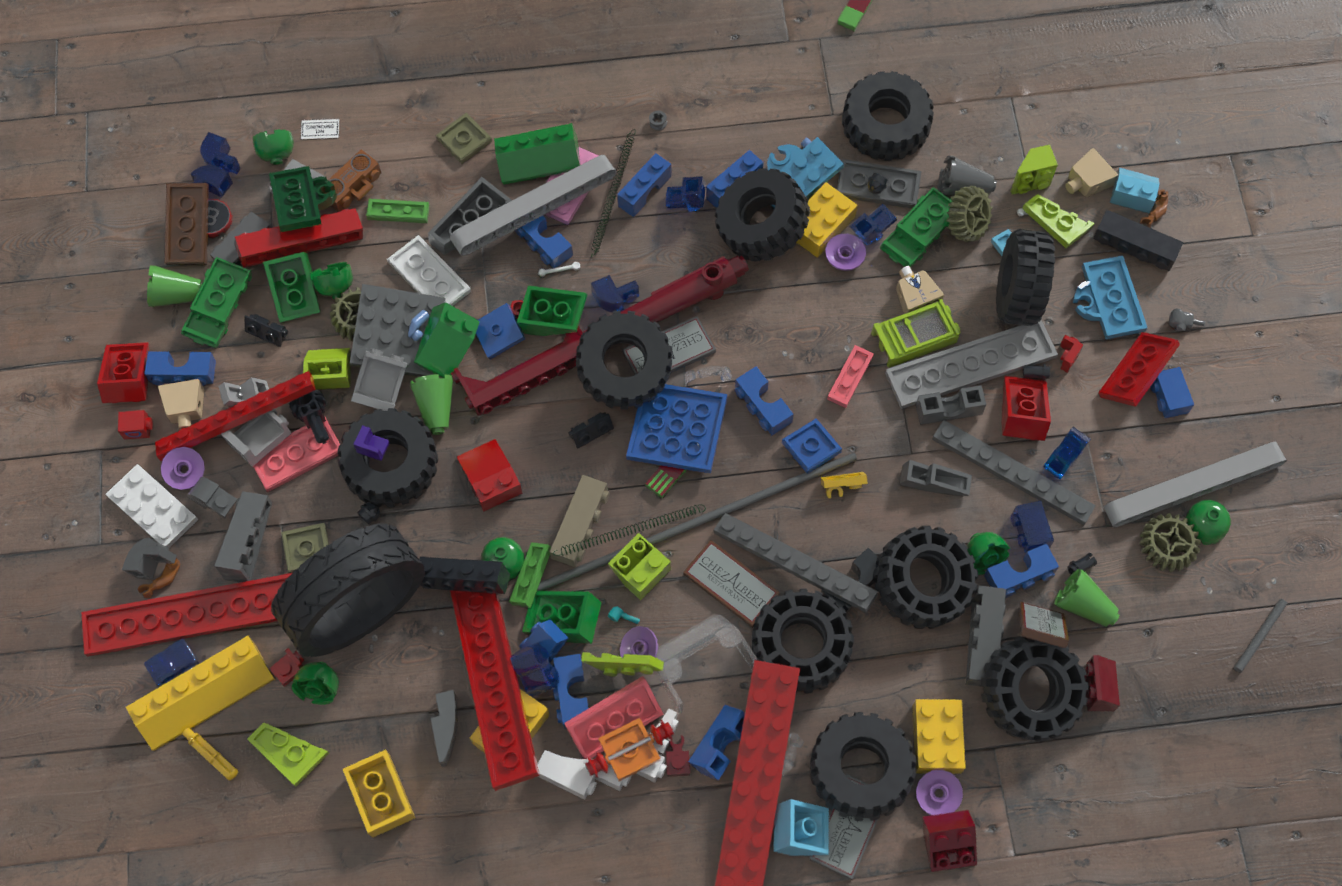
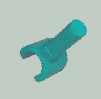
(616, 612)

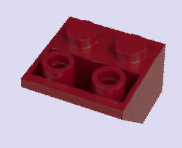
(1102, 684)
(950, 840)

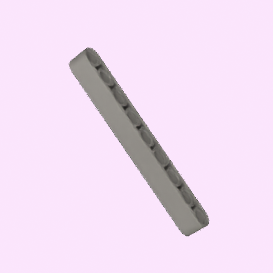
(532, 205)
(1194, 484)

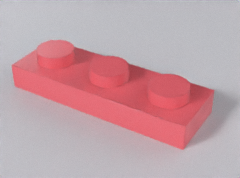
(850, 376)

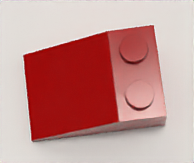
(123, 373)
(1025, 408)
(490, 475)

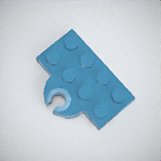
(808, 166)
(1110, 298)

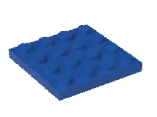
(678, 429)

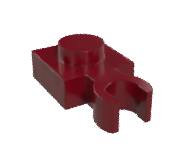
(677, 760)

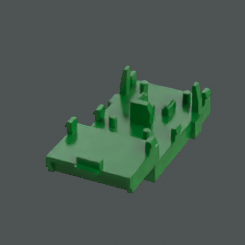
(918, 229)
(216, 302)

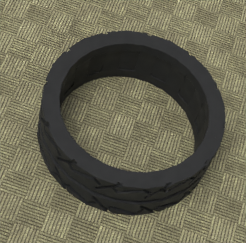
(347, 589)

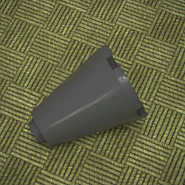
(960, 175)

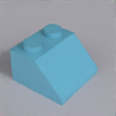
(1135, 190)
(801, 829)

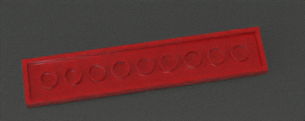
(180, 616)
(495, 689)
(757, 775)

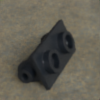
(259, 327)
(597, 426)

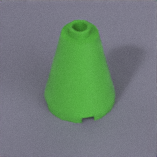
(170, 287)
(434, 401)
(1086, 600)

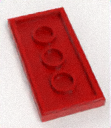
(1139, 369)

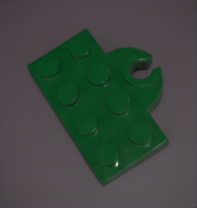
(300, 197)

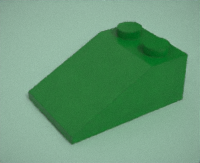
(292, 286)
(550, 311)
(445, 339)
(570, 611)

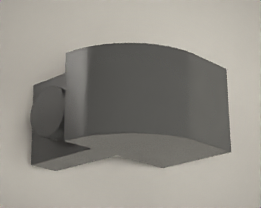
(210, 495)
(144, 558)

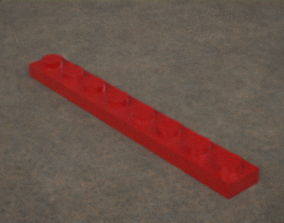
(237, 414)

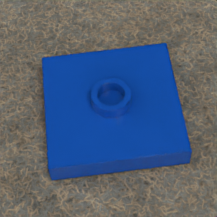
(499, 331)
(811, 446)

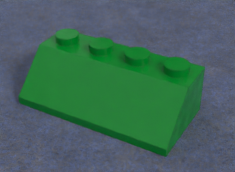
(537, 153)

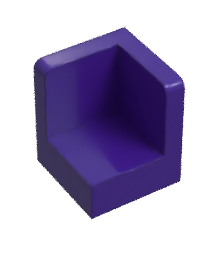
(369, 444)

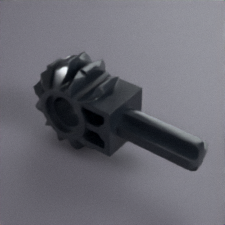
(310, 410)

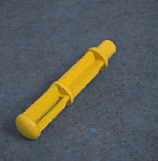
(210, 754)

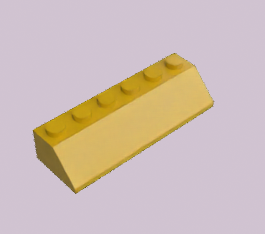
(200, 693)

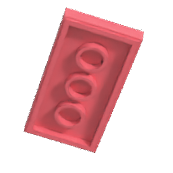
(295, 457)
(612, 713)

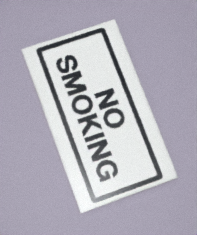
(320, 129)

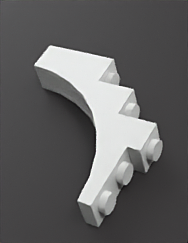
(573, 776)

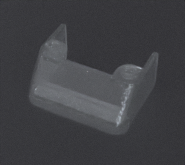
(691, 641)

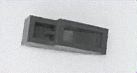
(935, 479)
(445, 725)

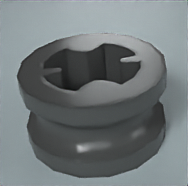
(655, 125)

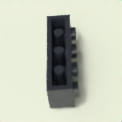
(1138, 240)
(465, 575)

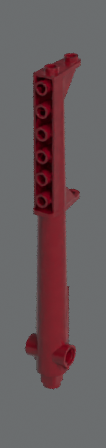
(556, 361)

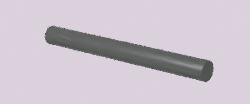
(1260, 635)

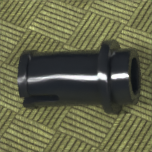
(1039, 372)
(1083, 563)

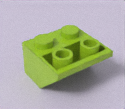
(1035, 171)
(329, 367)
(640, 566)

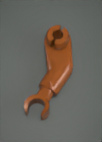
(1160, 208)
(165, 579)

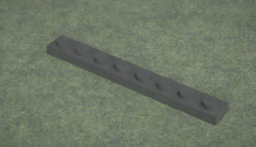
(1014, 472)
(796, 563)

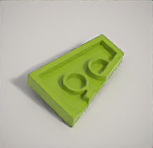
(1060, 224)
(628, 665)
(287, 753)

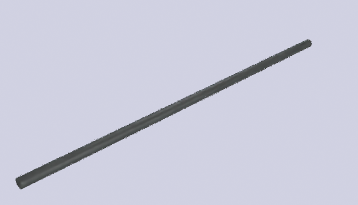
(703, 519)

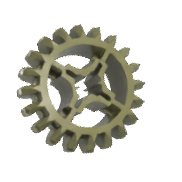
(969, 213)
(350, 304)
(1187, 544)

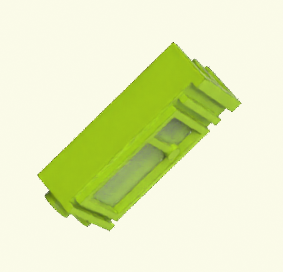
(916, 333)

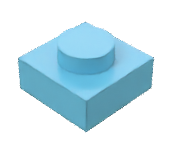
(1000, 241)

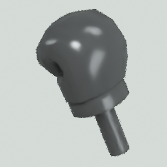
(1181, 320)

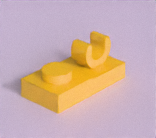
(853, 480)

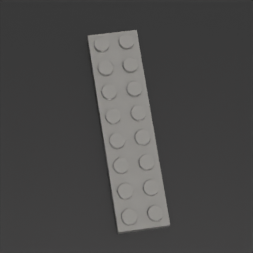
(971, 363)

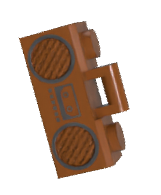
(354, 179)

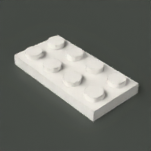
(151, 506)

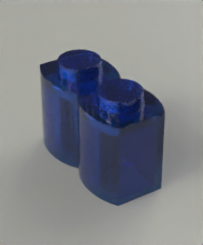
(171, 662)
(534, 669)

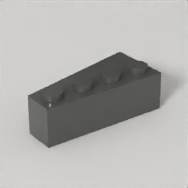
(474, 204)
(244, 537)
(985, 630)

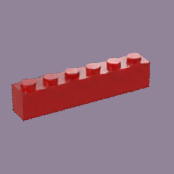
(272, 244)

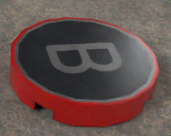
(218, 217)

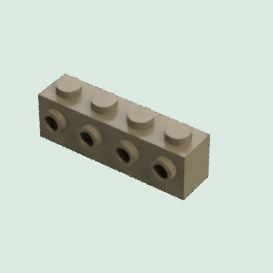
(579, 520)

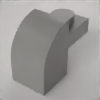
(233, 394)

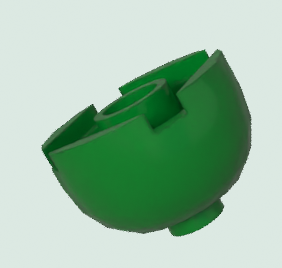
(273, 147)
(333, 280)
(1210, 520)
(987, 550)
(506, 551)
(316, 682)

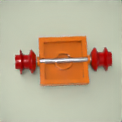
(629, 749)

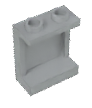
(379, 380)
(258, 436)

